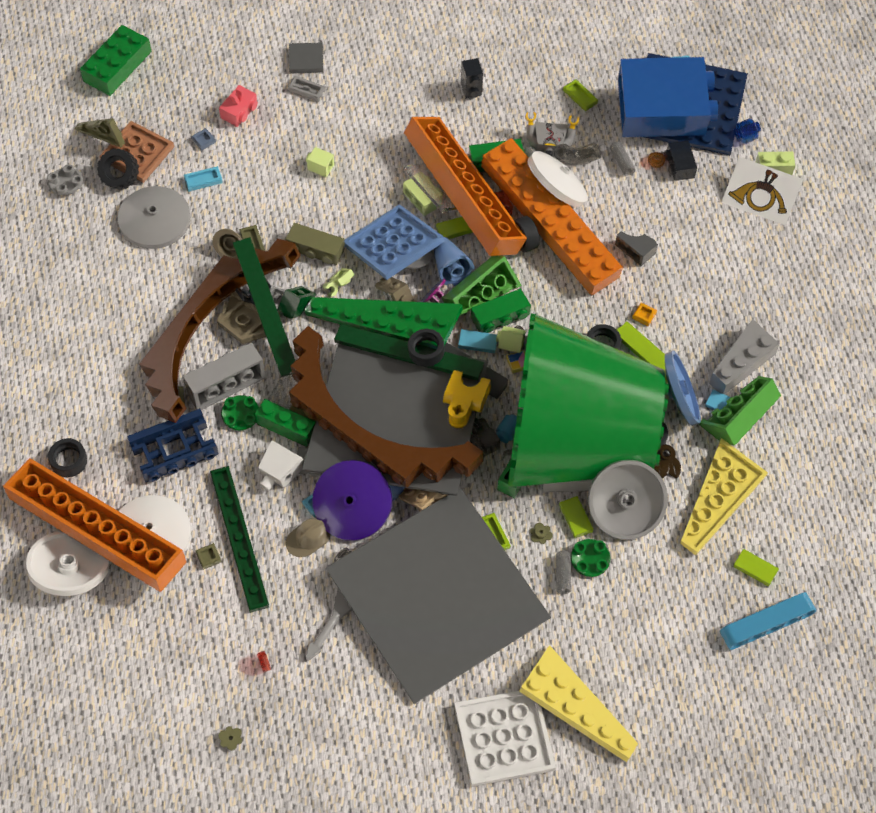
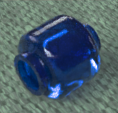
(747, 131)

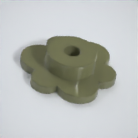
(540, 537)
(230, 732)

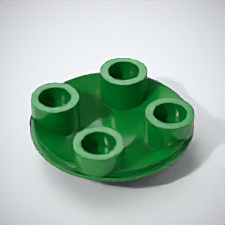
(239, 412)
(590, 557)

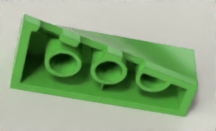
(484, 284)
(742, 411)

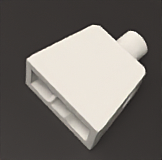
(279, 466)

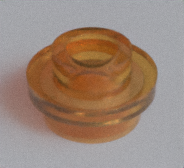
(654, 162)

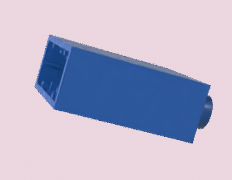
(665, 97)

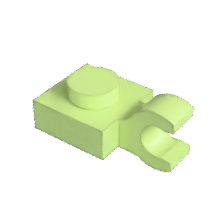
(341, 278)

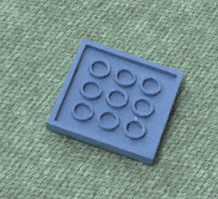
(393, 241)

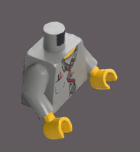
(548, 136)

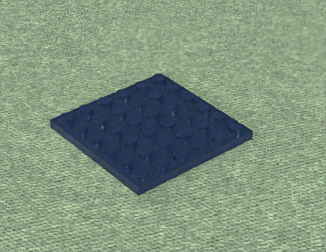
(729, 95)

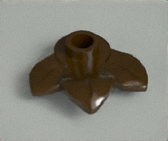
(668, 464)

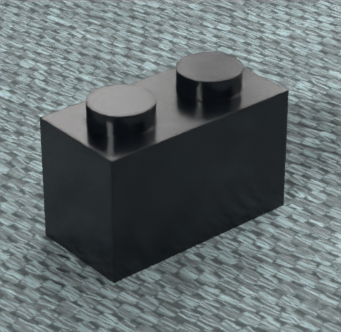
(471, 78)
(681, 160)

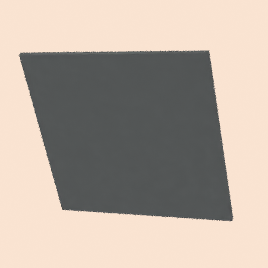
(394, 403)
(437, 595)

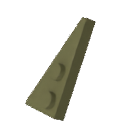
(103, 130)

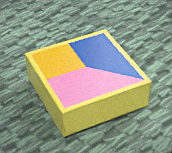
(516, 361)

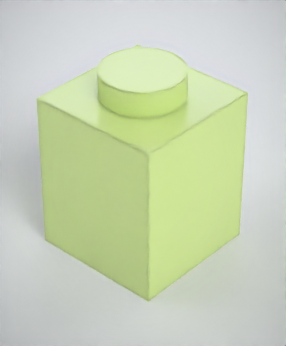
(320, 161)
(511, 339)

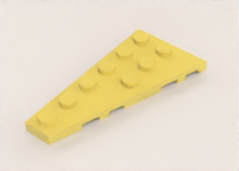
(725, 488)
(566, 696)

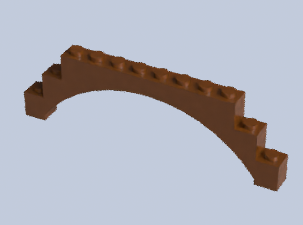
(165, 356)
(398, 460)

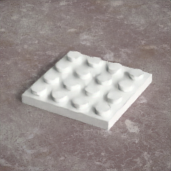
(503, 738)

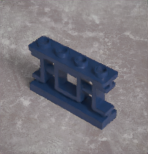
(168, 432)

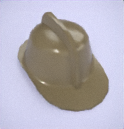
(223, 242)
(307, 538)

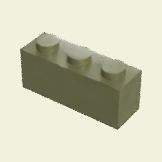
(316, 243)

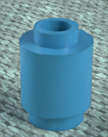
(506, 428)

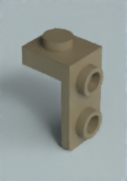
(397, 289)

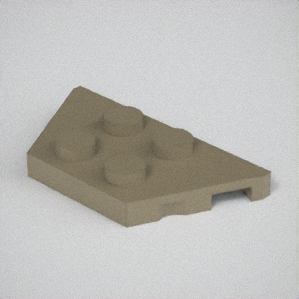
(241, 320)

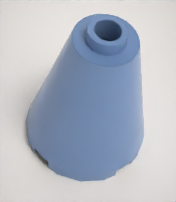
(452, 263)

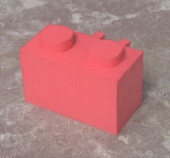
(238, 105)

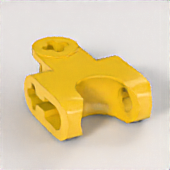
(464, 399)

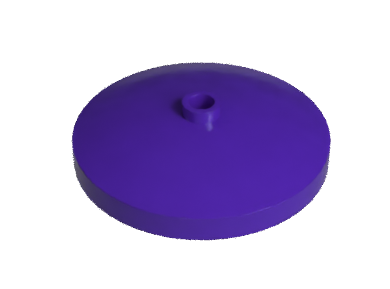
(370, 500)

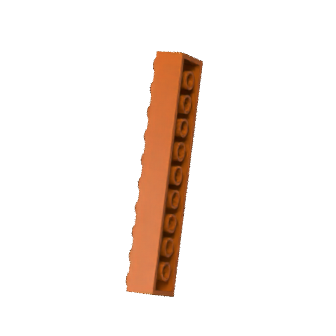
(465, 186)
(554, 219)
(95, 524)

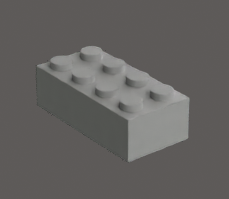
(224, 376)

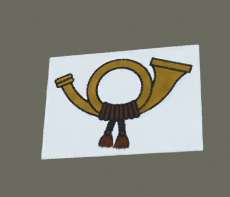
(762, 190)

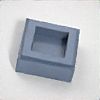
(203, 139)

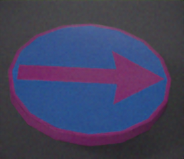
(434, 291)

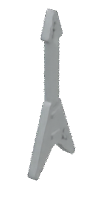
(340, 609)

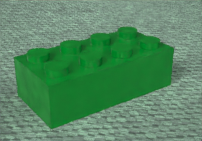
(115, 60)

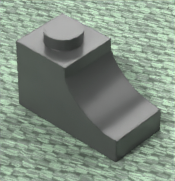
(637, 247)

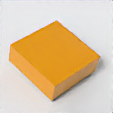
(644, 314)

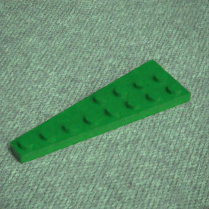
(387, 317)

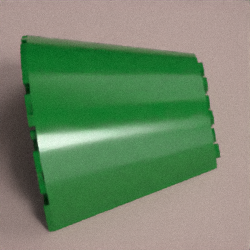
(583, 408)

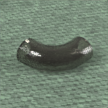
(577, 155)

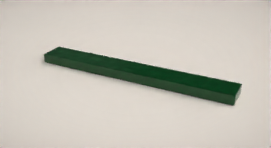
(265, 305)
(399, 350)
(239, 539)

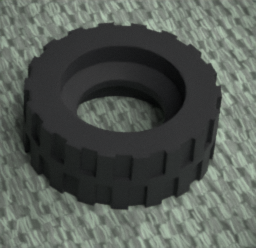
(131, 169)

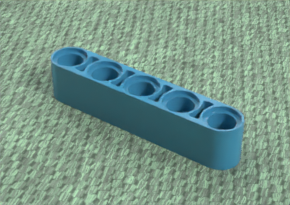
(768, 621)

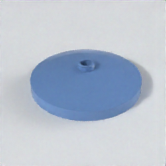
(681, 388)

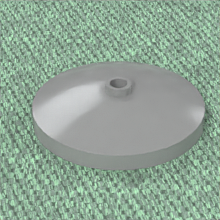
(154, 217)
(642, 509)

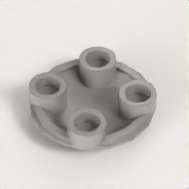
(65, 180)

